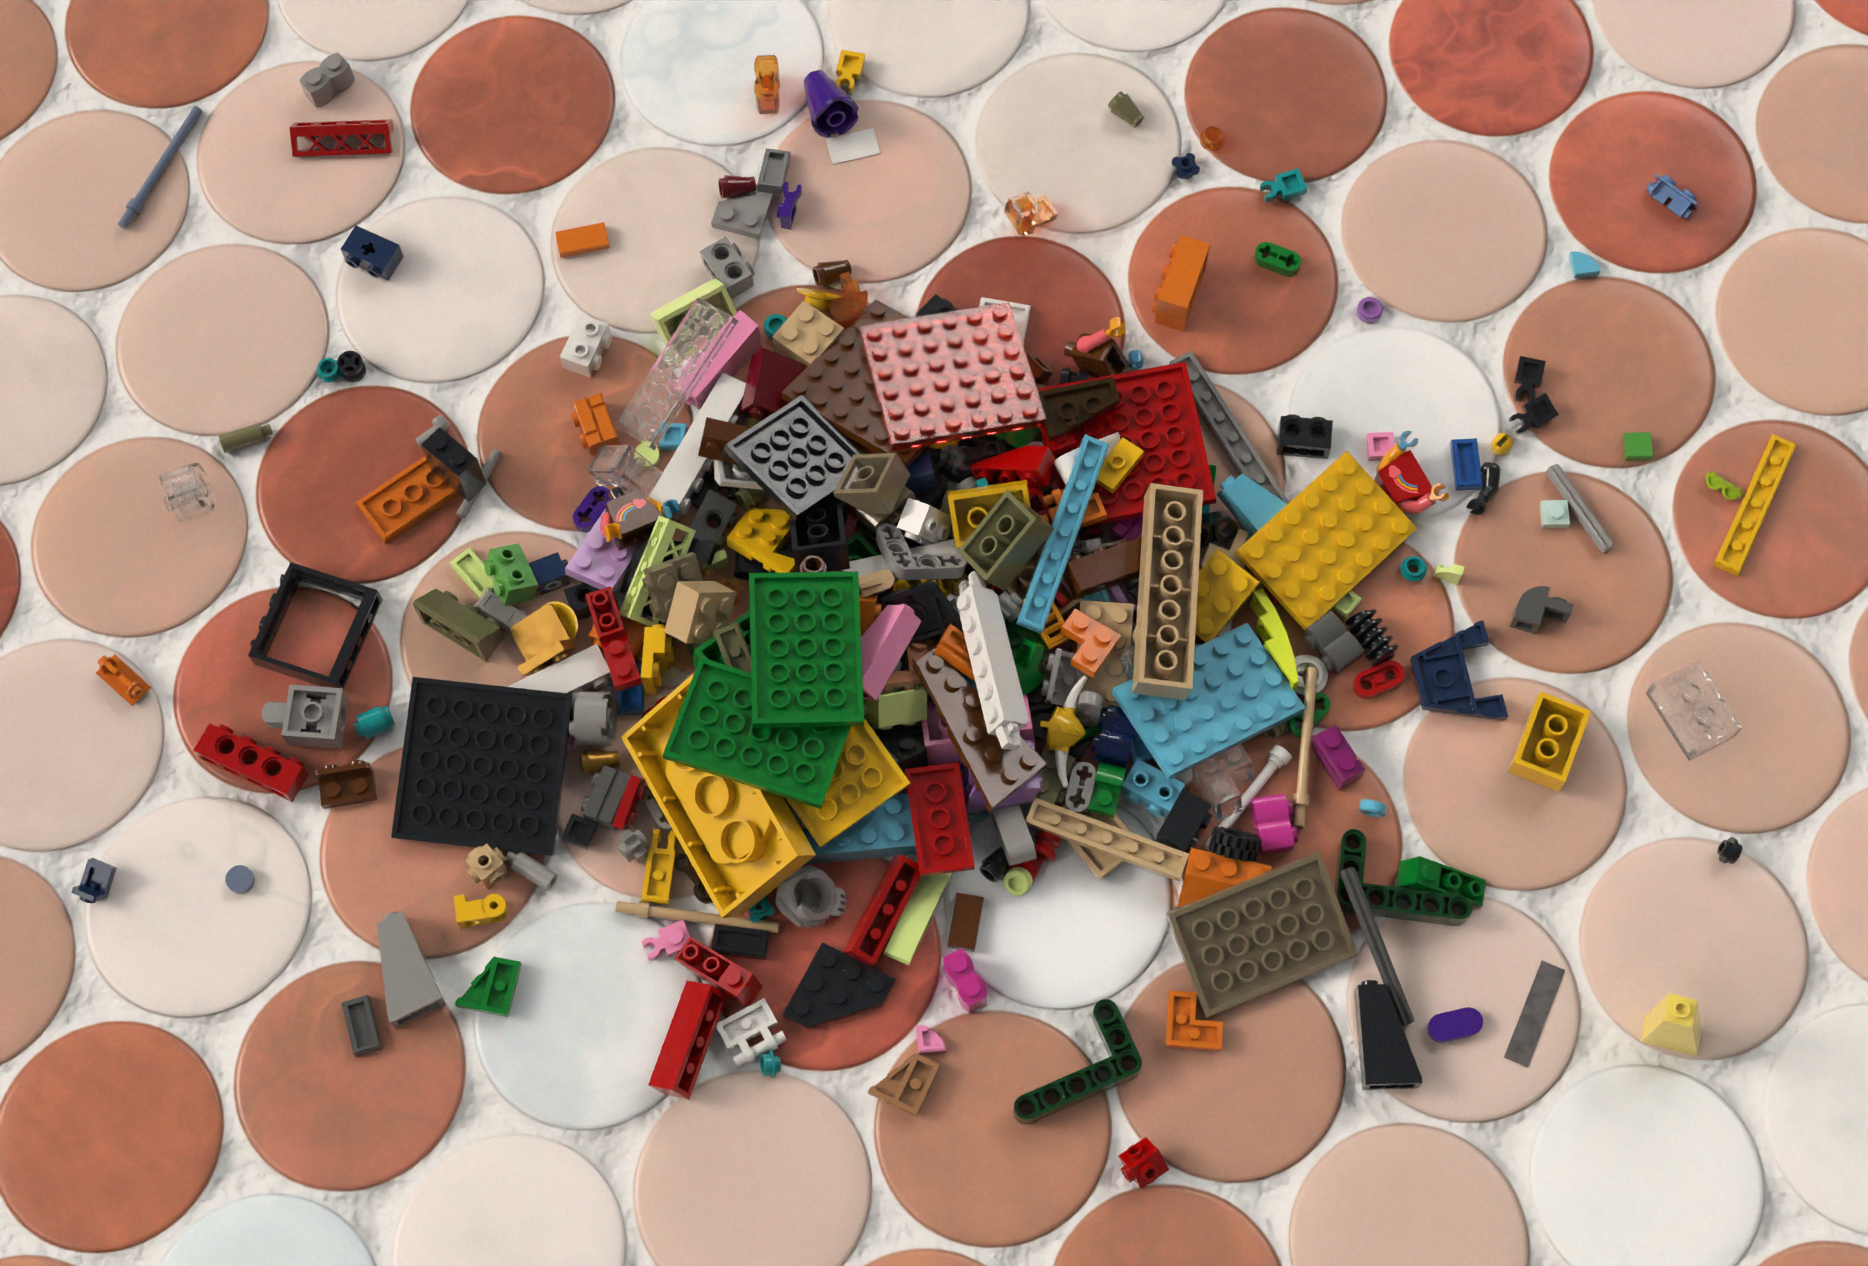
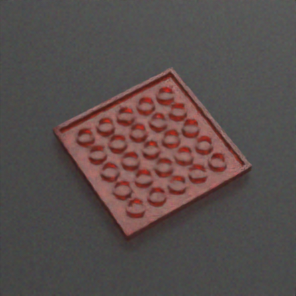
(951, 376)

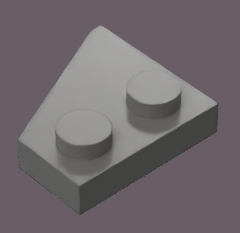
(743, 215)

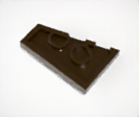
(1076, 404)

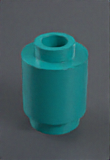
(373, 722)

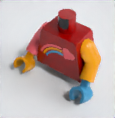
(1404, 479)

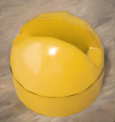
(1505, 448)

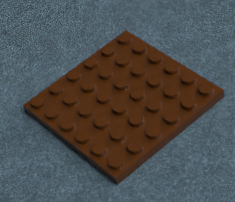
(844, 390)

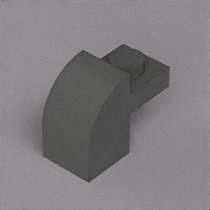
(1534, 605)

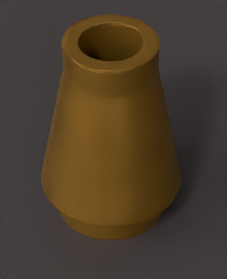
(594, 760)

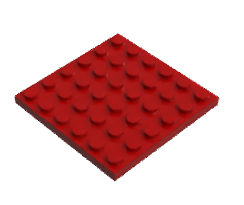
(1162, 420)

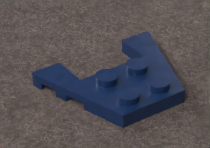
(1445, 680)

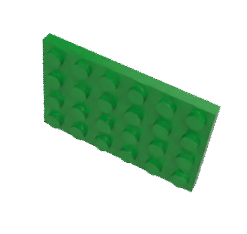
(805, 649)
(718, 738)

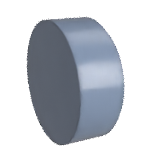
(240, 879)

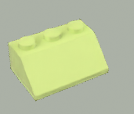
(671, 315)

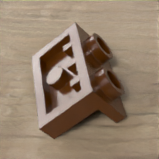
(346, 784)

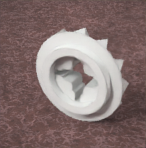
(1310, 661)

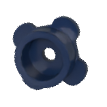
(1185, 172)

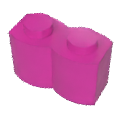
(1273, 824)
(961, 975)

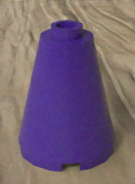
(829, 105)

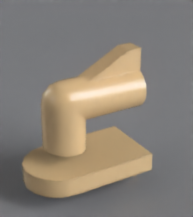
(875, 582)

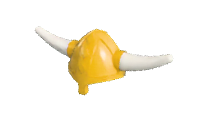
(1065, 730)

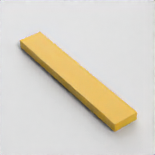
(1754, 505)

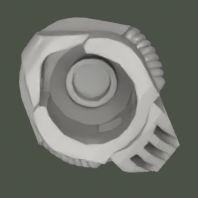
(810, 897)

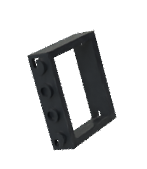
(352, 644)

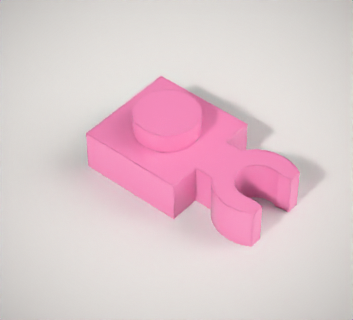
(671, 939)

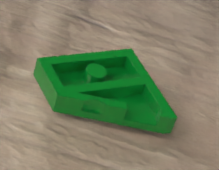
(493, 988)

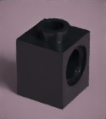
(574, 596)

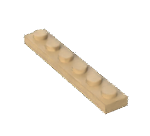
(1107, 839)

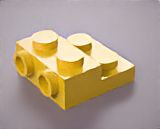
(656, 658)

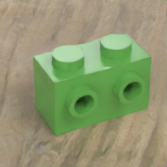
(511, 574)

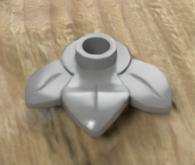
(1090, 545)

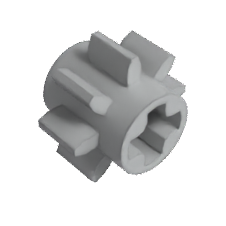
(1010, 605)
(633, 845)

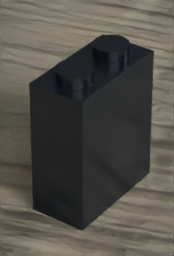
(453, 464)

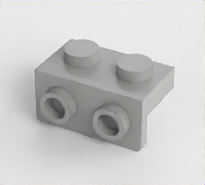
(1061, 678)

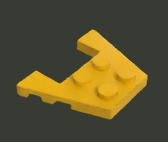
(761, 536)

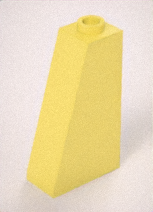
(1673, 1024)

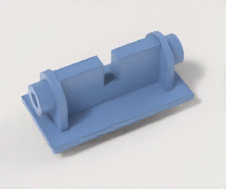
(1666, 189)

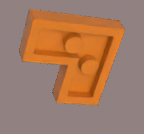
(1095, 640)
(1184, 1030)

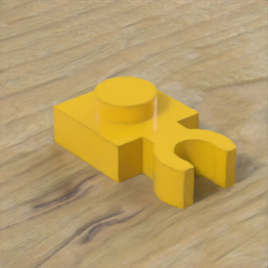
(849, 68)

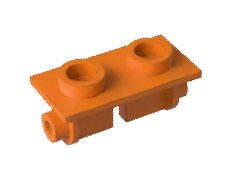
(122, 679)

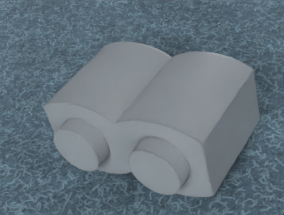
(325, 81)

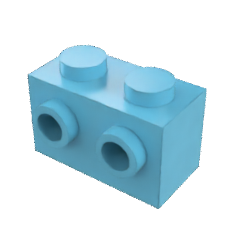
(1151, 789)

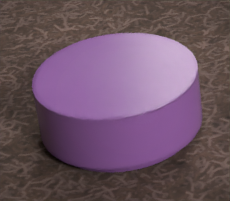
(1369, 310)

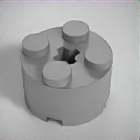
(593, 718)

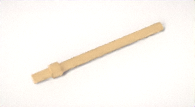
(1301, 798)
(644, 910)

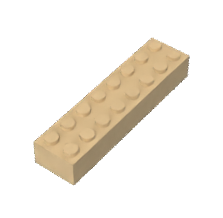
(1167, 592)

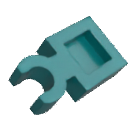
(1287, 184)

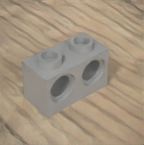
(732, 265)

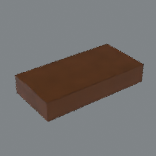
(965, 922)

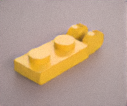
(659, 870)

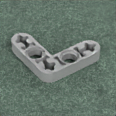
(914, 565)

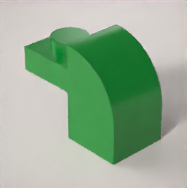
(1027, 663)
(1107, 789)

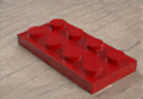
(939, 819)

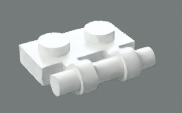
(747, 1024)

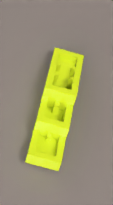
(1274, 636)

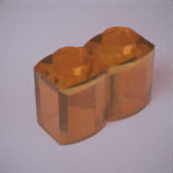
(767, 84)

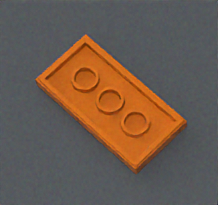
(405, 500)

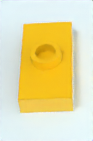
(1119, 465)

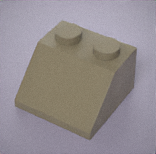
(873, 482)

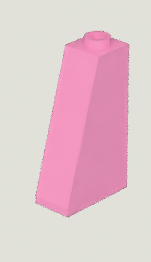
(732, 356)
(884, 645)

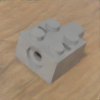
(310, 716)

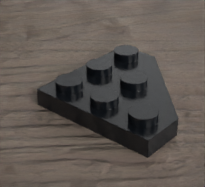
(836, 989)

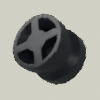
(353, 360)

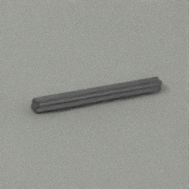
(1376, 944)

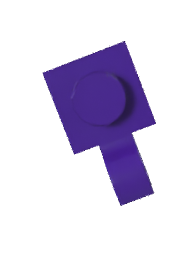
(787, 210)

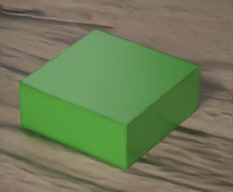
(1637, 446)

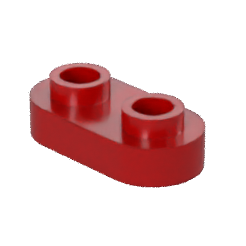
(1377, 680)

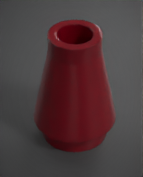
(735, 186)

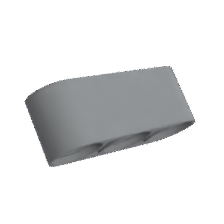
(1013, 834)

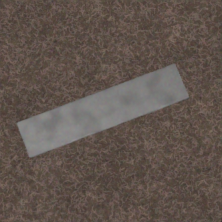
(1534, 1013)

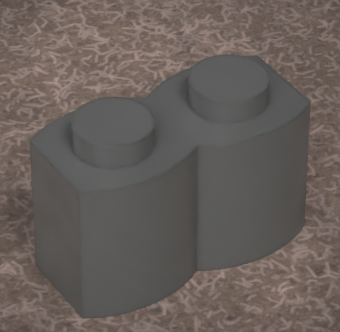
(1333, 642)

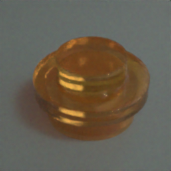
(1211, 138)

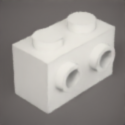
(585, 346)
(924, 523)

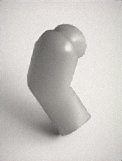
(437, 422)

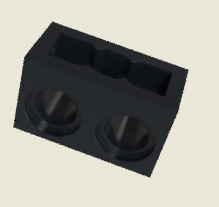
(1304, 443)

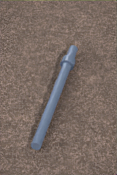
(135, 204)

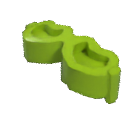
(1728, 489)

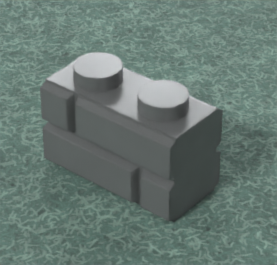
(605, 797)

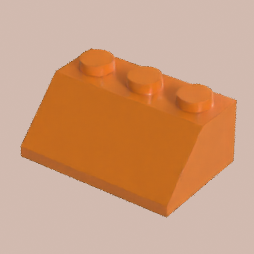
(1211, 873)

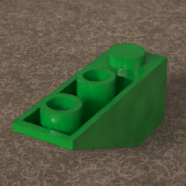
(1432, 876)

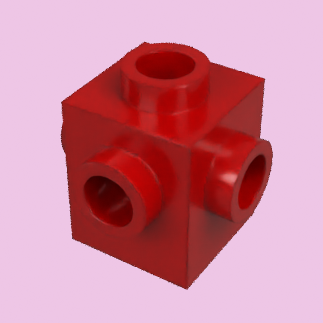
(1142, 1163)

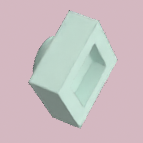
(1554, 514)

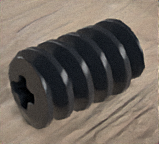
(1372, 636)

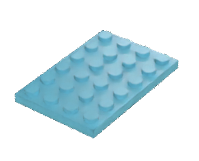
(1231, 700)

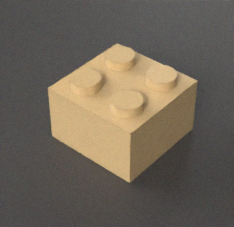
(806, 334)
(699, 610)

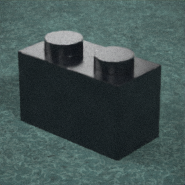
(1184, 822)

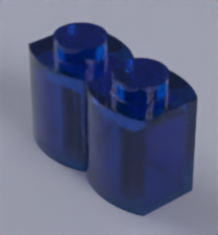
(1115, 738)

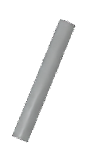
(486, 470)

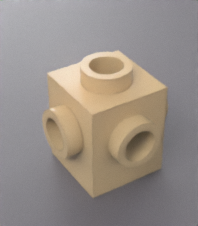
(490, 873)

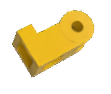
(481, 911)

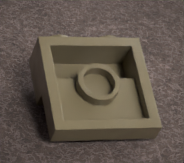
(662, 581)

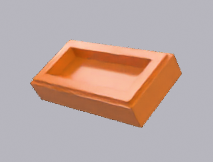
(582, 239)

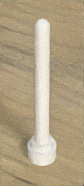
(1277, 758)

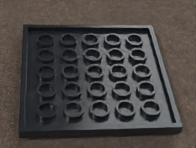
(482, 766)

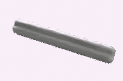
(1580, 508)

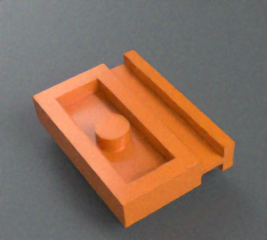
(954, 650)

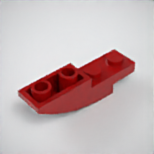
(613, 639)

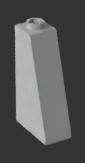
(406, 974)

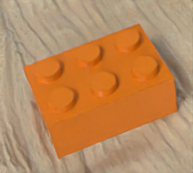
(1180, 282)

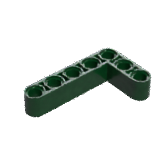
(1389, 895)
(1087, 1075)

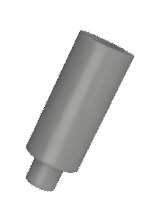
(532, 870)

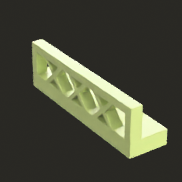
(654, 554)

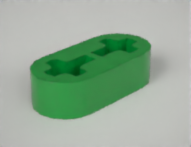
(1277, 259)
(1319, 715)

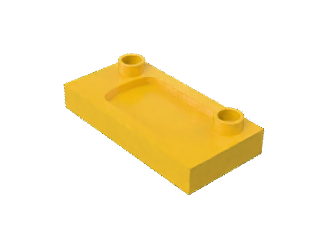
(732, 833)

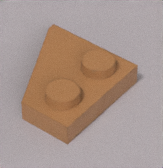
(908, 1084)

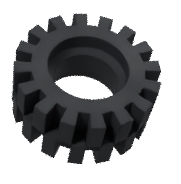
(1235, 844)

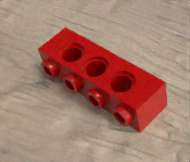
(284, 784)

